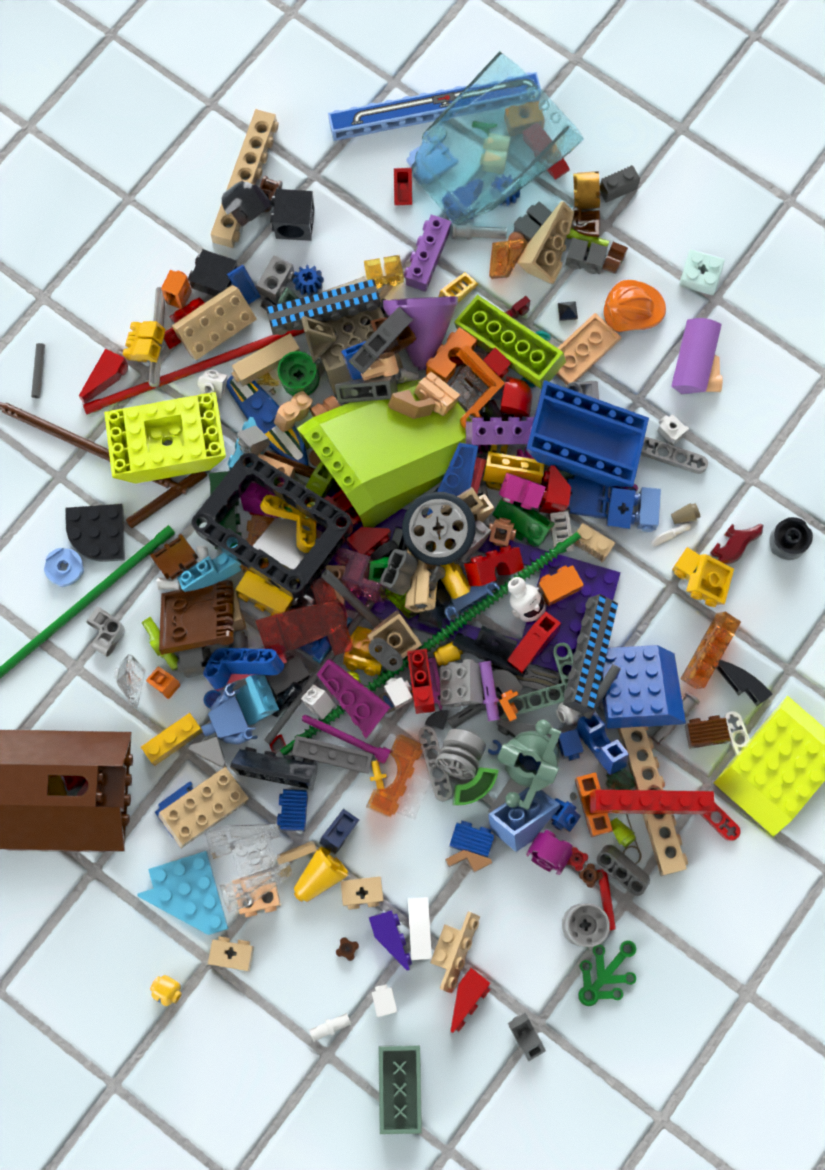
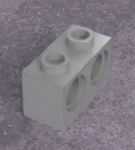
(271, 277)

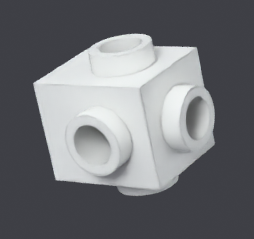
(212, 382)

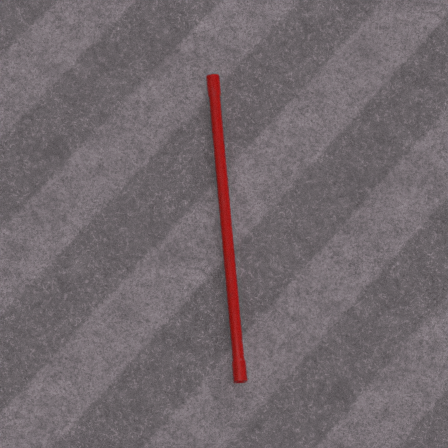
(99, 404)

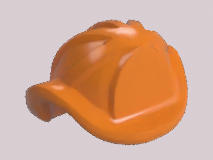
(634, 306)

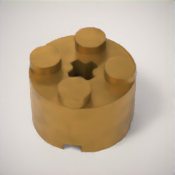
(586, 190)

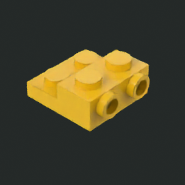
(710, 581)
(360, 657)

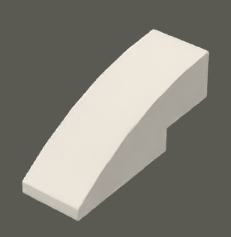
(419, 928)

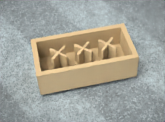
(214, 322)
(203, 807)

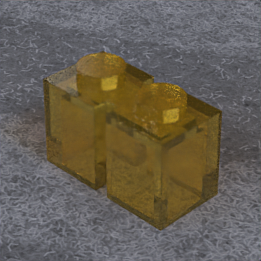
(392, 268)

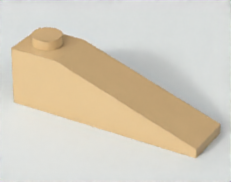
(546, 247)

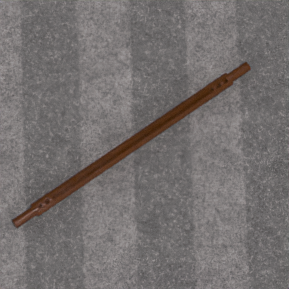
(71, 438)

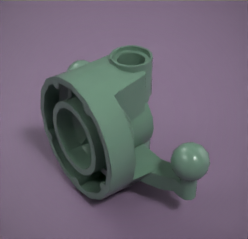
(539, 747)

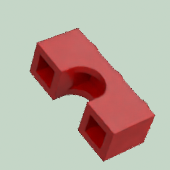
(482, 569)

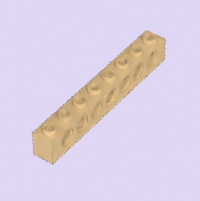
(260, 122)
(665, 864)

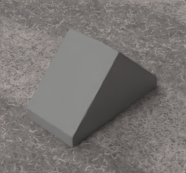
(210, 750)

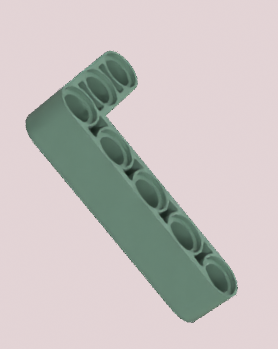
(544, 693)

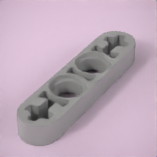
(673, 451)
(431, 764)

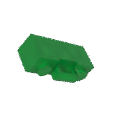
(526, 522)

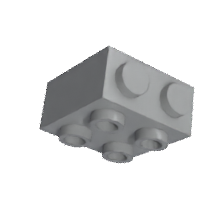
(461, 684)

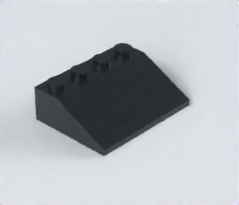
(274, 768)

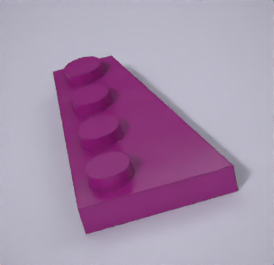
(357, 700)

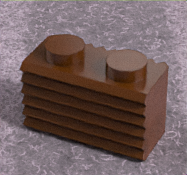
(708, 732)

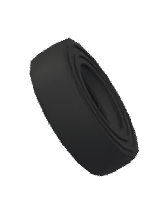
(384, 550)

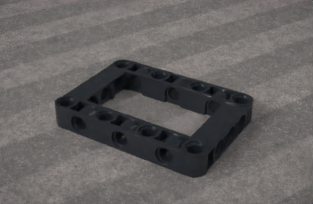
(294, 494)

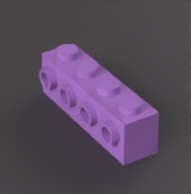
(428, 252)
(498, 431)

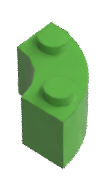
(476, 787)

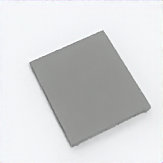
(280, 542)

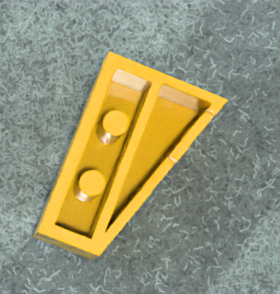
(262, 594)

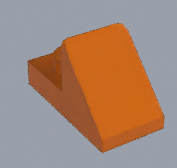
(163, 682)

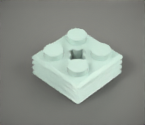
(697, 262)

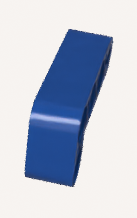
(241, 661)

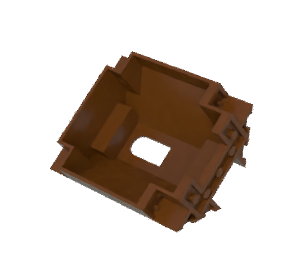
(64, 823)

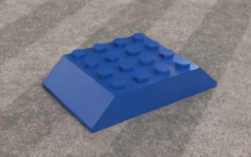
(587, 436)

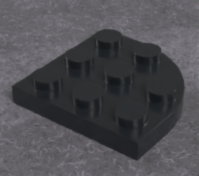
(97, 531)

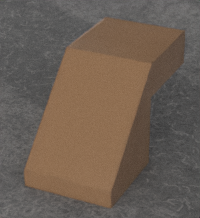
(405, 403)
(476, 861)

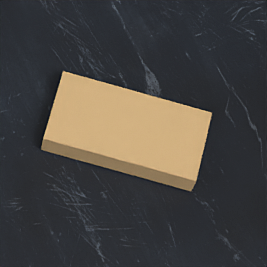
(296, 852)

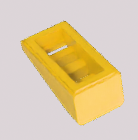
(447, 291)

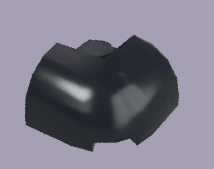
(245, 202)

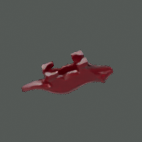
(736, 544)

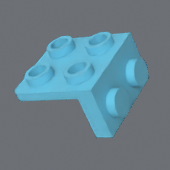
(256, 699)

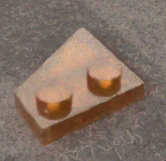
(504, 257)

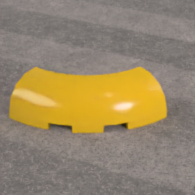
(454, 579)

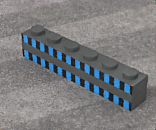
(324, 306)
(590, 654)

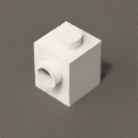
(398, 692)

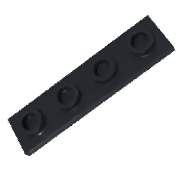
(490, 647)

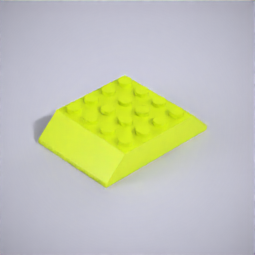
(777, 767)

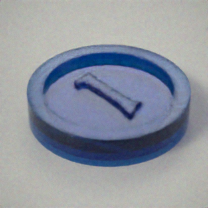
(210, 697)

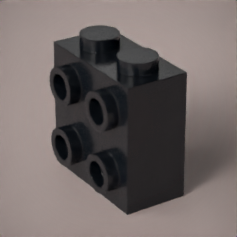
(211, 273)

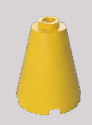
(319, 875)

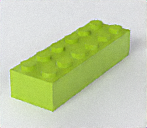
(527, 351)

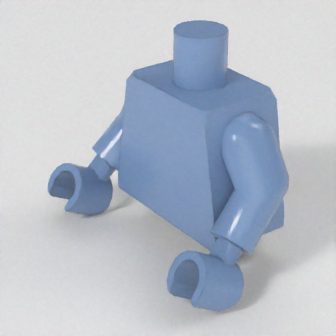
(463, 603)
(228, 719)

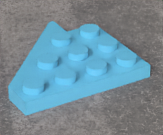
(188, 893)

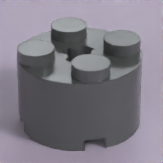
(193, 661)

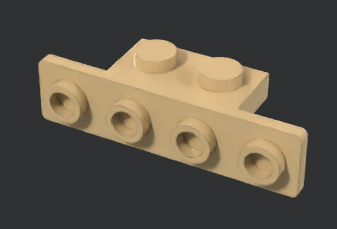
(452, 950)

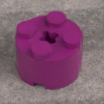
(550, 852)

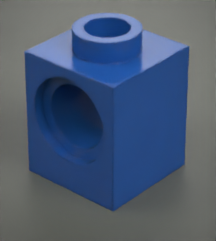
(570, 745)

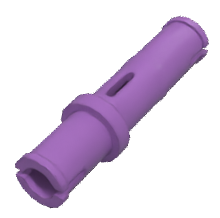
(489, 691)

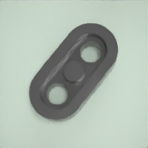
(385, 654)

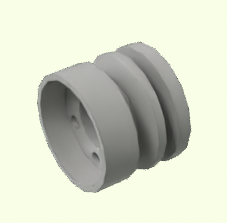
(460, 754)
(597, 926)

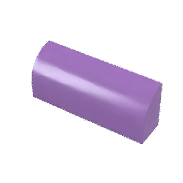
(696, 355)

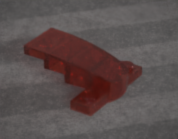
(308, 623)

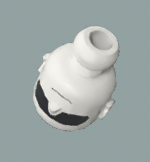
(526, 600)

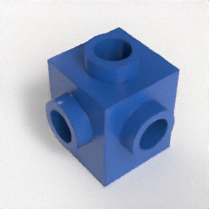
(566, 816)

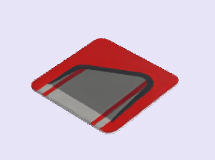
(277, 744)

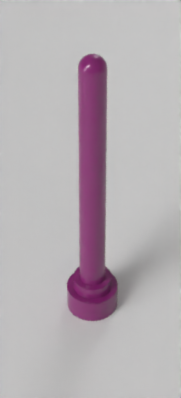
(380, 753)

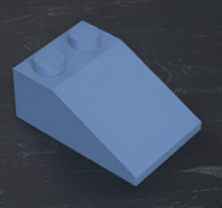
(520, 826)

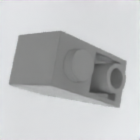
(252, 440)

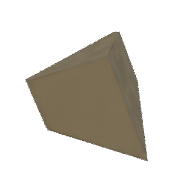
(318, 336)

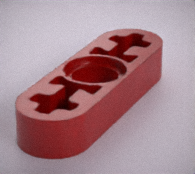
(723, 831)

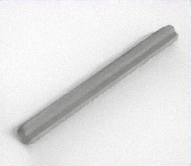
(159, 311)

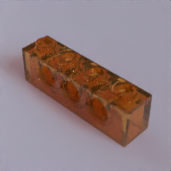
(710, 650)

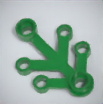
(605, 976)

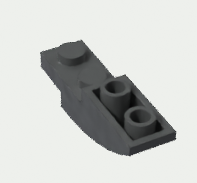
(380, 340)

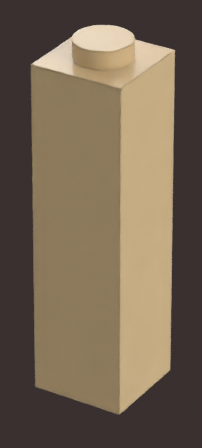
(263, 360)

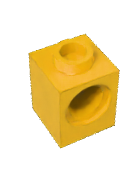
(686, 564)

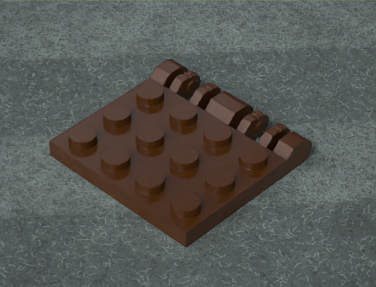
(196, 618)

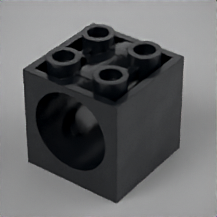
(292, 214)

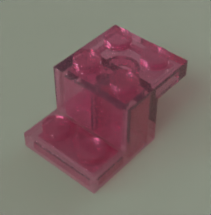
(357, 574)

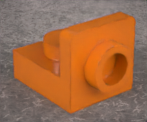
(509, 708)

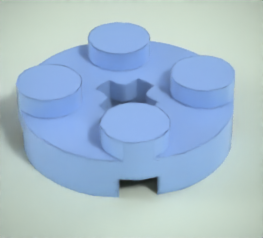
(62, 577)

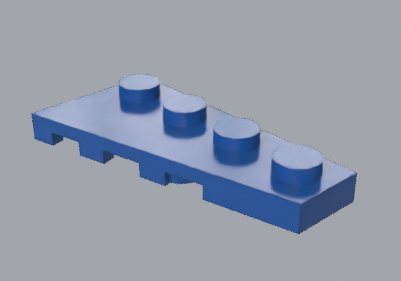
(460, 471)

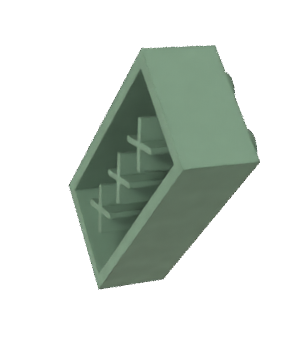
(400, 1089)

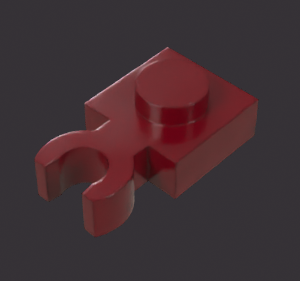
(519, 308)

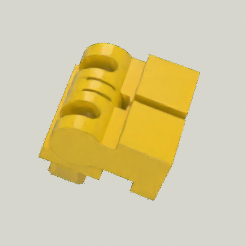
(144, 341)

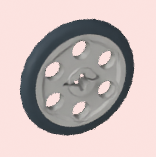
(414, 518)

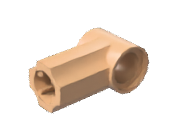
(383, 365)
(715, 380)

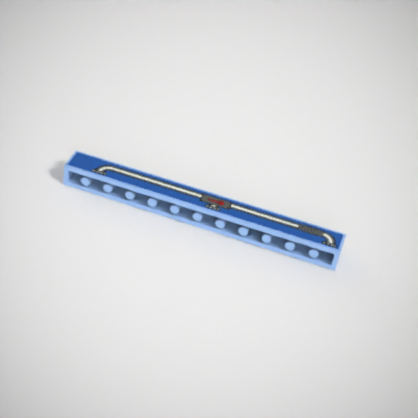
(394, 113)

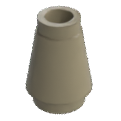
(686, 514)

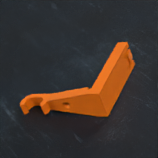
(486, 374)

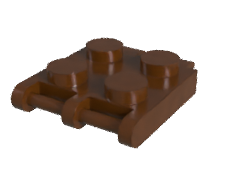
(175, 558)

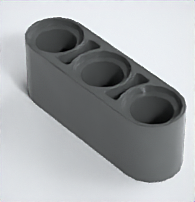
(620, 860)

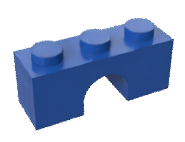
(609, 754)

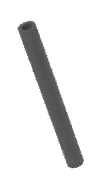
(350, 598)

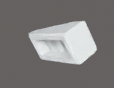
(561, 516)

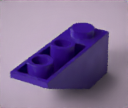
(386, 932)

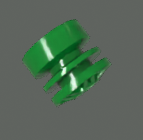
(297, 364)

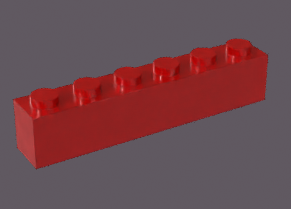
(652, 802)

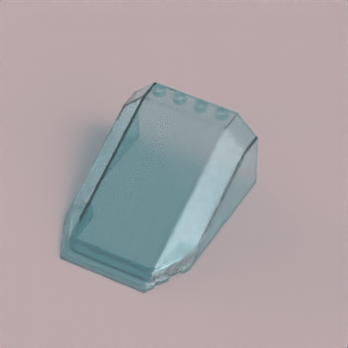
(492, 141)

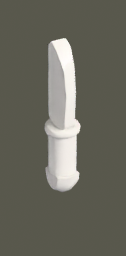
(670, 534)

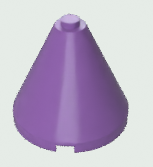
(429, 323)

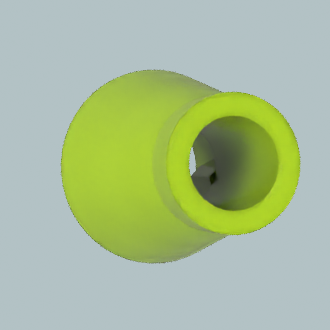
(623, 834)

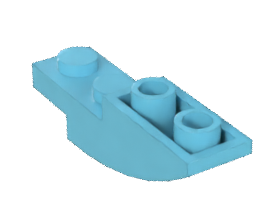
(209, 572)

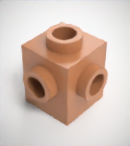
(499, 538)

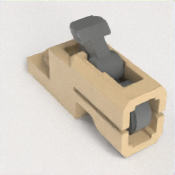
(423, 587)

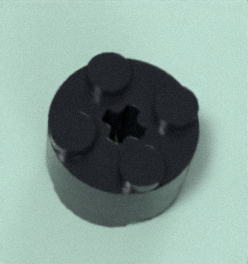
(800, 536)

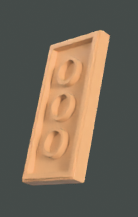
(586, 348)

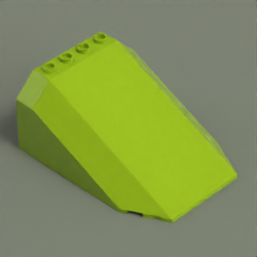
(382, 454)

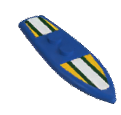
(260, 405)

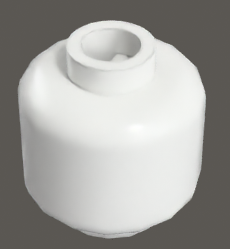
(567, 715)

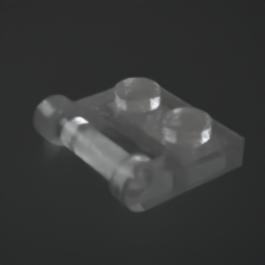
(467, 394)

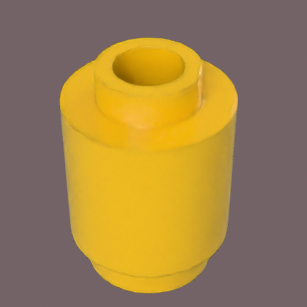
(446, 654)

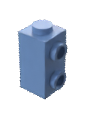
(648, 509)

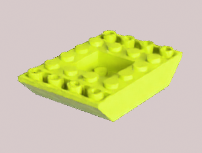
(139, 433)

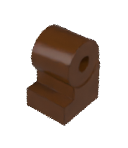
(615, 257)

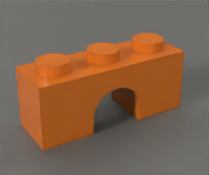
(440, 364)
(597, 822)

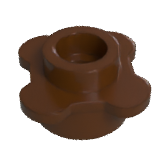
(584, 875)
(353, 946)

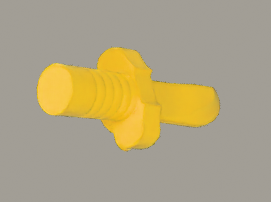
(377, 775)

